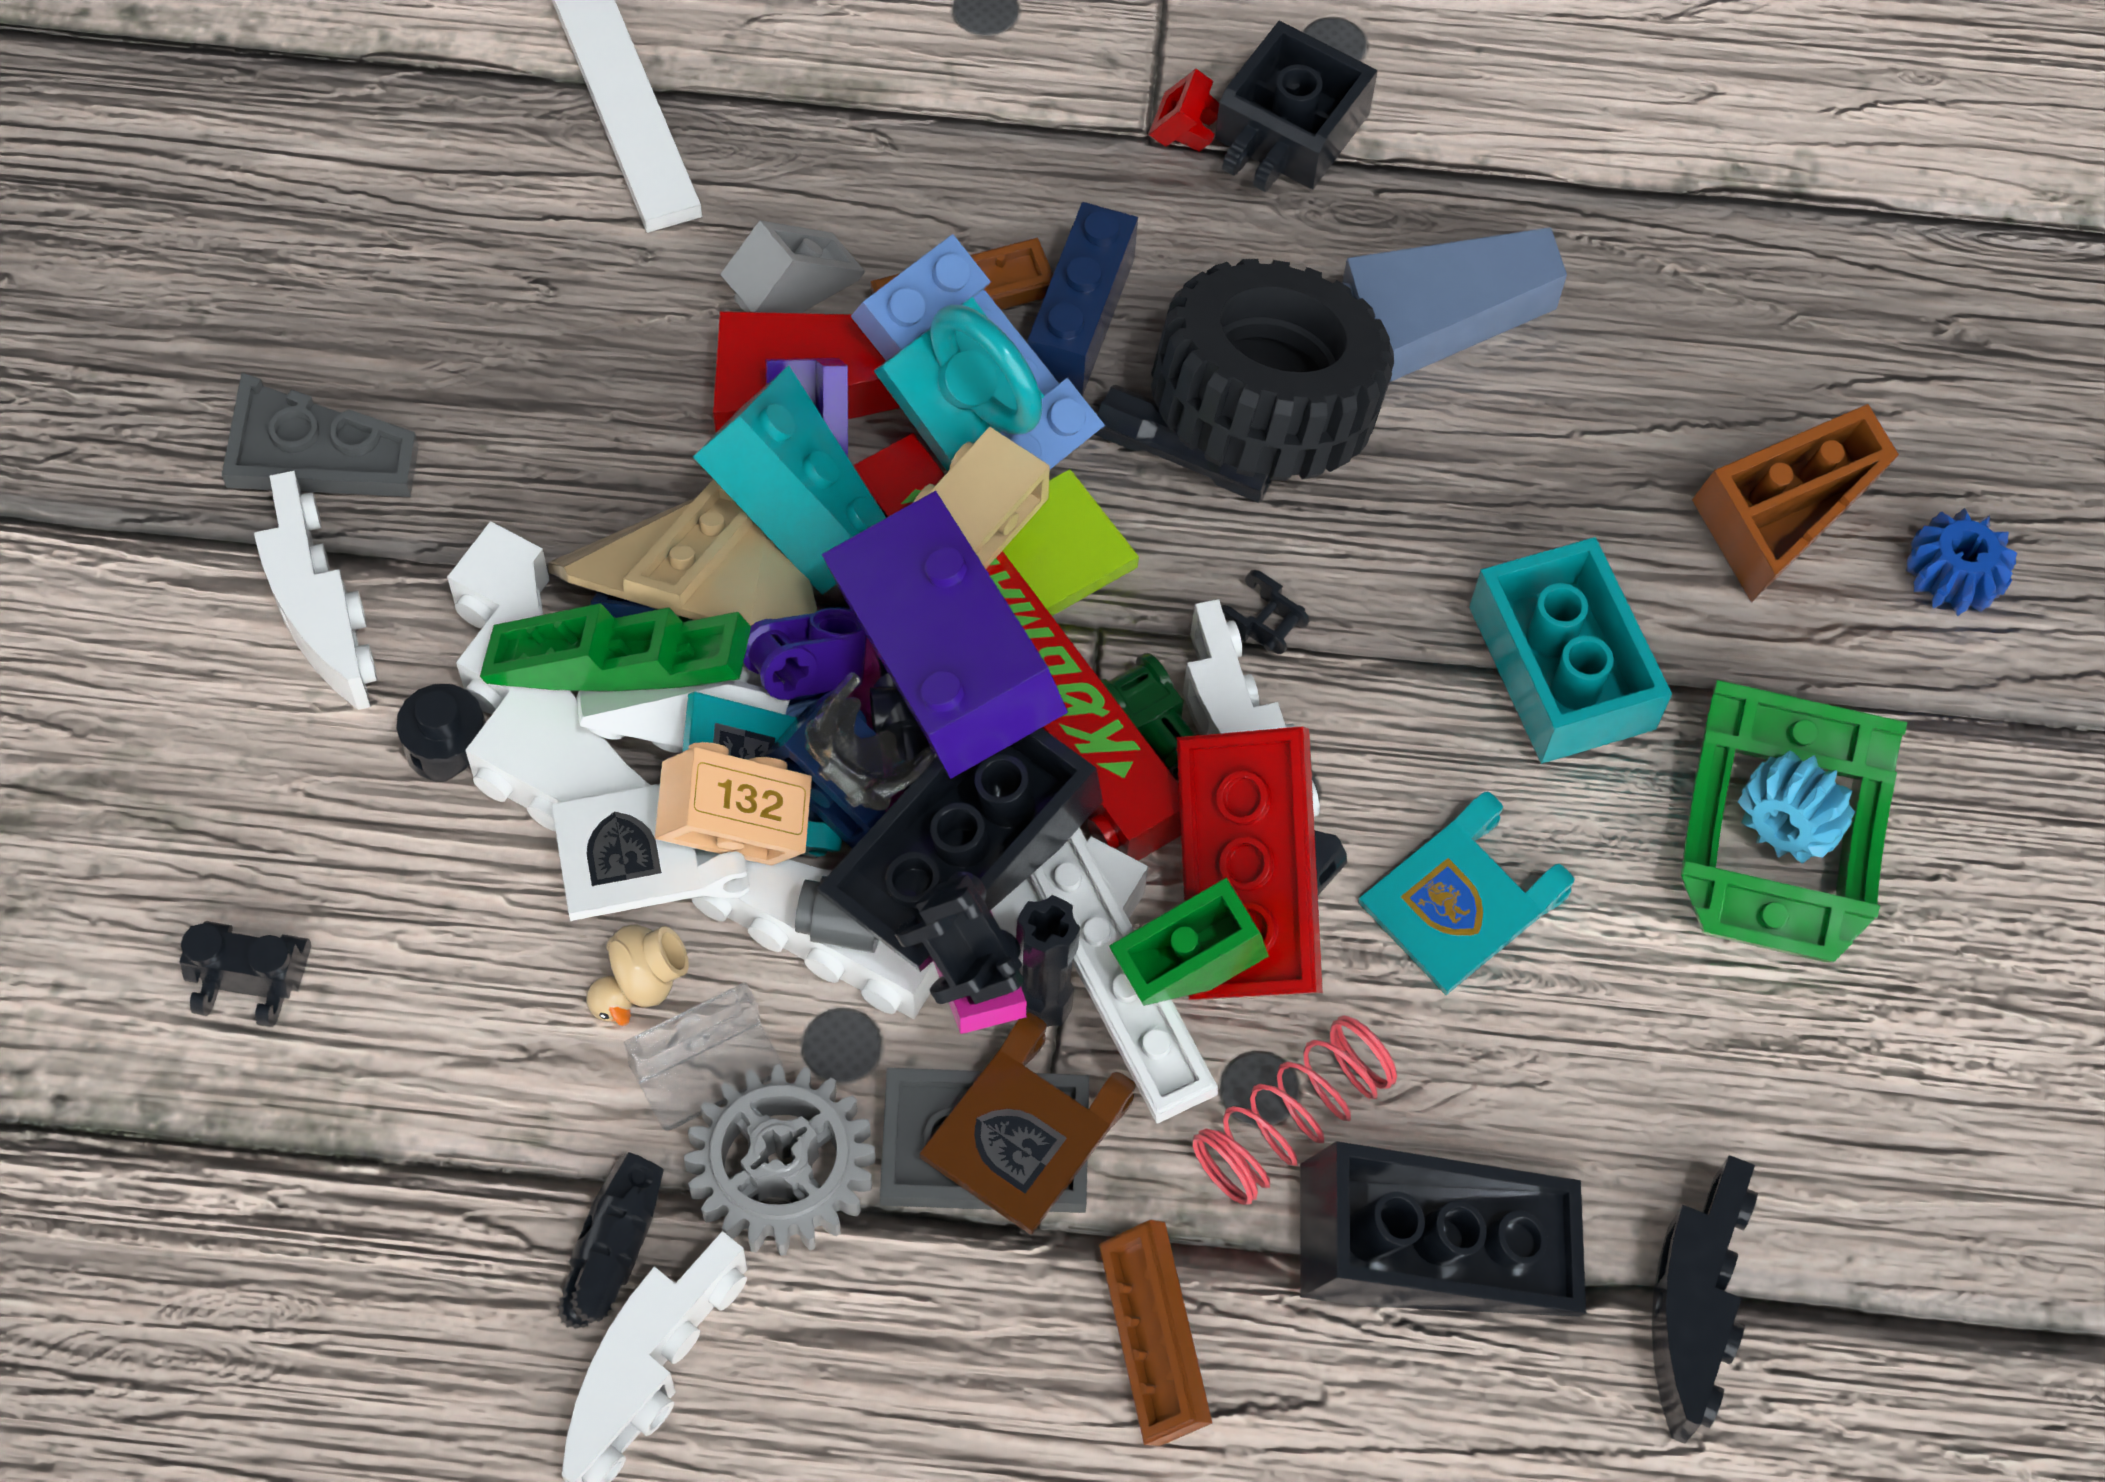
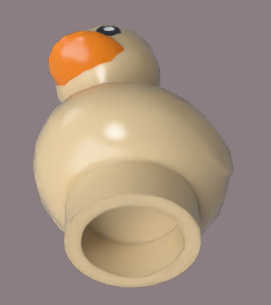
(643, 972)

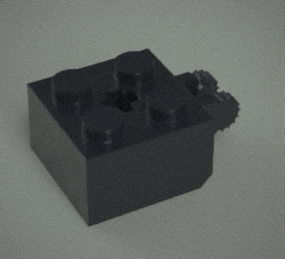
(1293, 108)

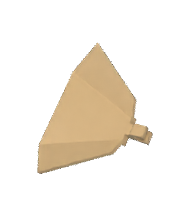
(697, 561)

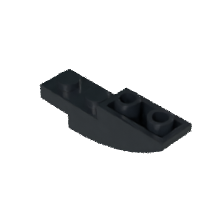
(1691, 1309)

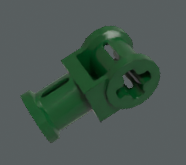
(1152, 706)

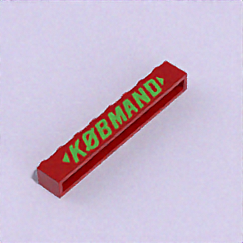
(1136, 787)

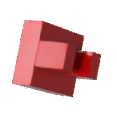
(1183, 110)

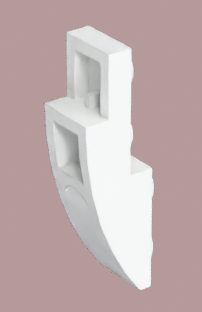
(313, 597)
(1215, 686)
(626, 1380)

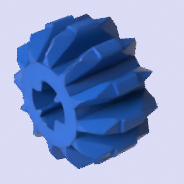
(1961, 562)

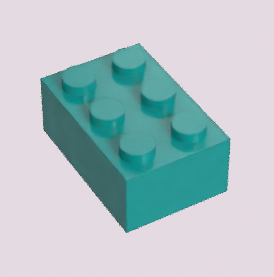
(1569, 650)

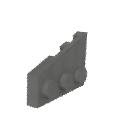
(323, 446)

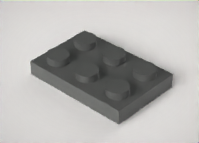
(916, 1108)

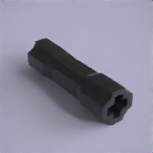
(1138, 425)
(1047, 946)

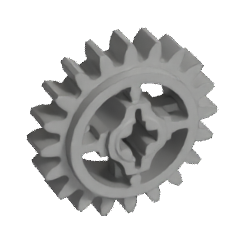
(759, 1178)

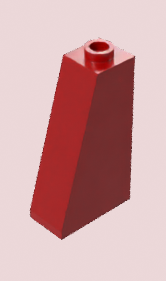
(753, 337)

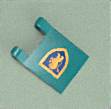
(1454, 902)

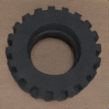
(1271, 369)

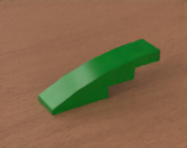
(603, 653)

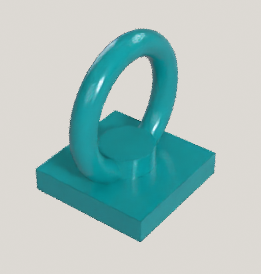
(962, 381)

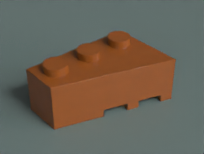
(1788, 494)

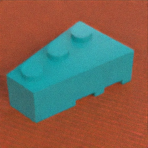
(791, 476)

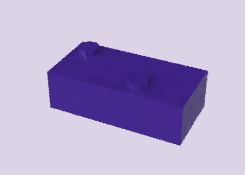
(945, 634)

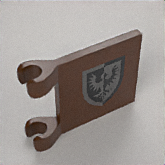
(1019, 1136)

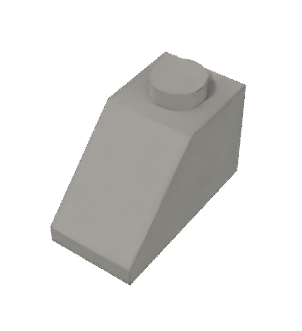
(789, 268)

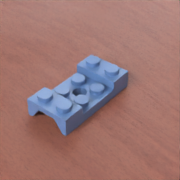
(950, 277)

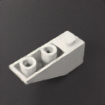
(661, 713)

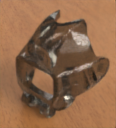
(861, 767)

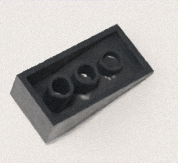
(987, 821)
(1438, 1234)

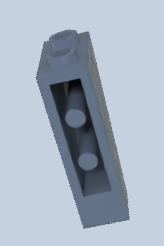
(1457, 292)

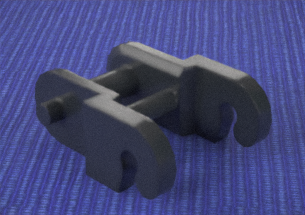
(1253, 627)

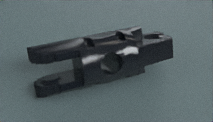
(610, 1240)

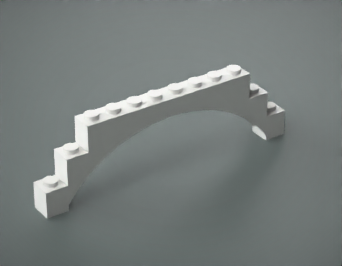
(544, 757)

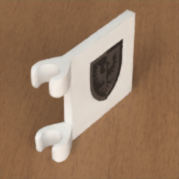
(618, 865)

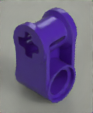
(813, 652)

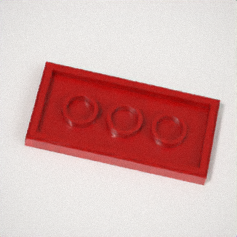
(1253, 822)

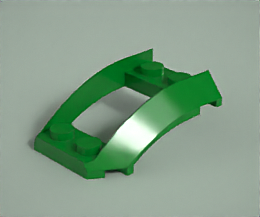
(1769, 911)

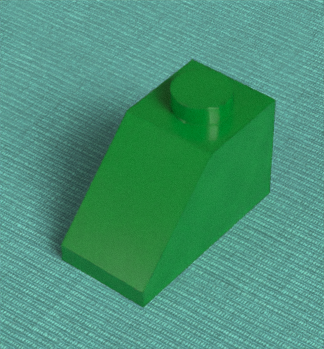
(1191, 947)

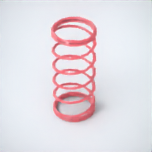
(1234, 1152)

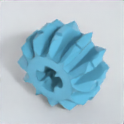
(1796, 806)

